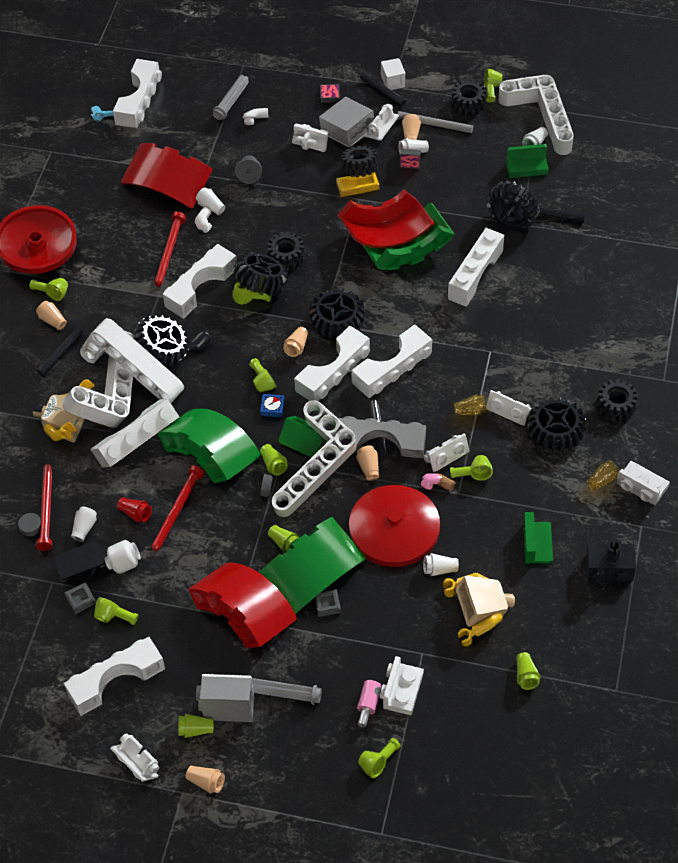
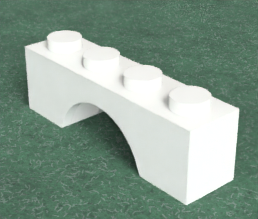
(131, 109)
(215, 265)
(466, 279)
(373, 376)
(316, 381)
(132, 436)
(138, 660)

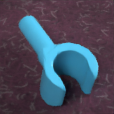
(98, 115)

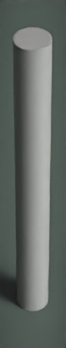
(440, 123)

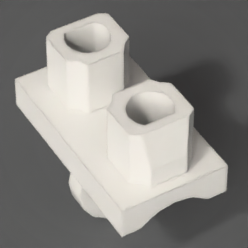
(310, 137)

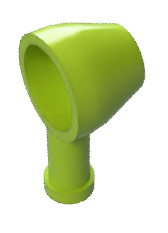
(491, 79)
(54, 289)
(244, 296)
(263, 380)
(480, 469)
(106, 610)
(374, 762)

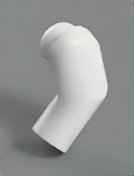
(253, 114)
(201, 220)

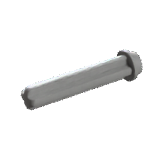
(221, 110)
(286, 690)

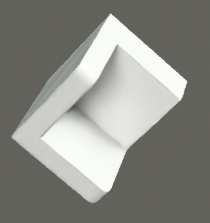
(393, 74)

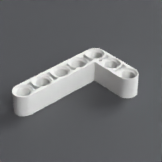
(544, 91)
(132, 357)
(101, 408)
(318, 461)

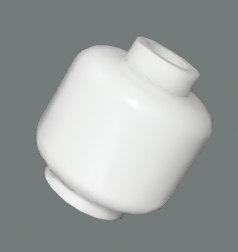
(122, 556)

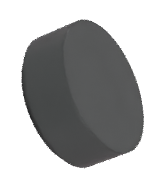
(266, 485)
(29, 524)

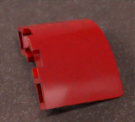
(167, 173)
(388, 225)
(247, 599)

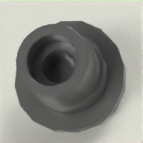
(248, 170)

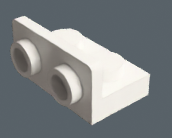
(642, 482)
(402, 687)

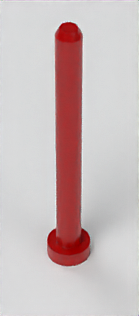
(178, 219)
(194, 473)
(44, 542)

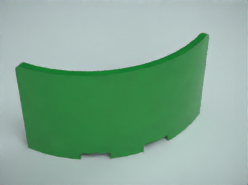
(415, 250)
(213, 439)
(313, 563)

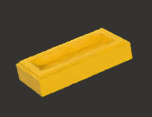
(356, 185)

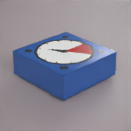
(272, 405)

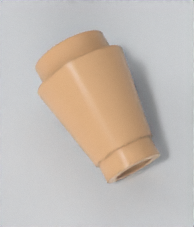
(411, 126)
(51, 315)
(295, 342)
(368, 461)
(206, 778)

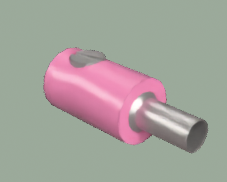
(368, 700)

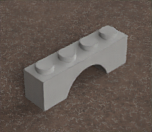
(408, 437)

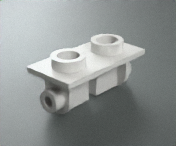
(382, 123)
(508, 407)
(449, 452)
(143, 765)

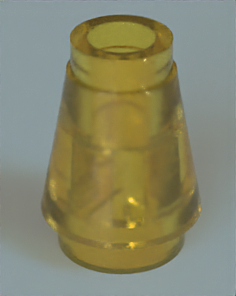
(471, 406)
(603, 475)

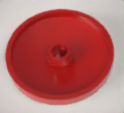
(36, 239)
(394, 525)

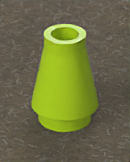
(274, 461)
(282, 537)
(527, 673)
(194, 725)

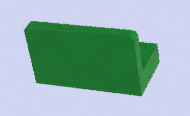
(527, 161)
(300, 436)
(537, 540)

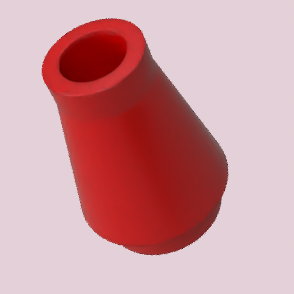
(136, 509)

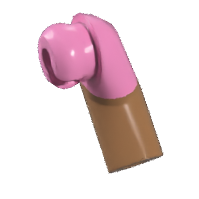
(439, 479)

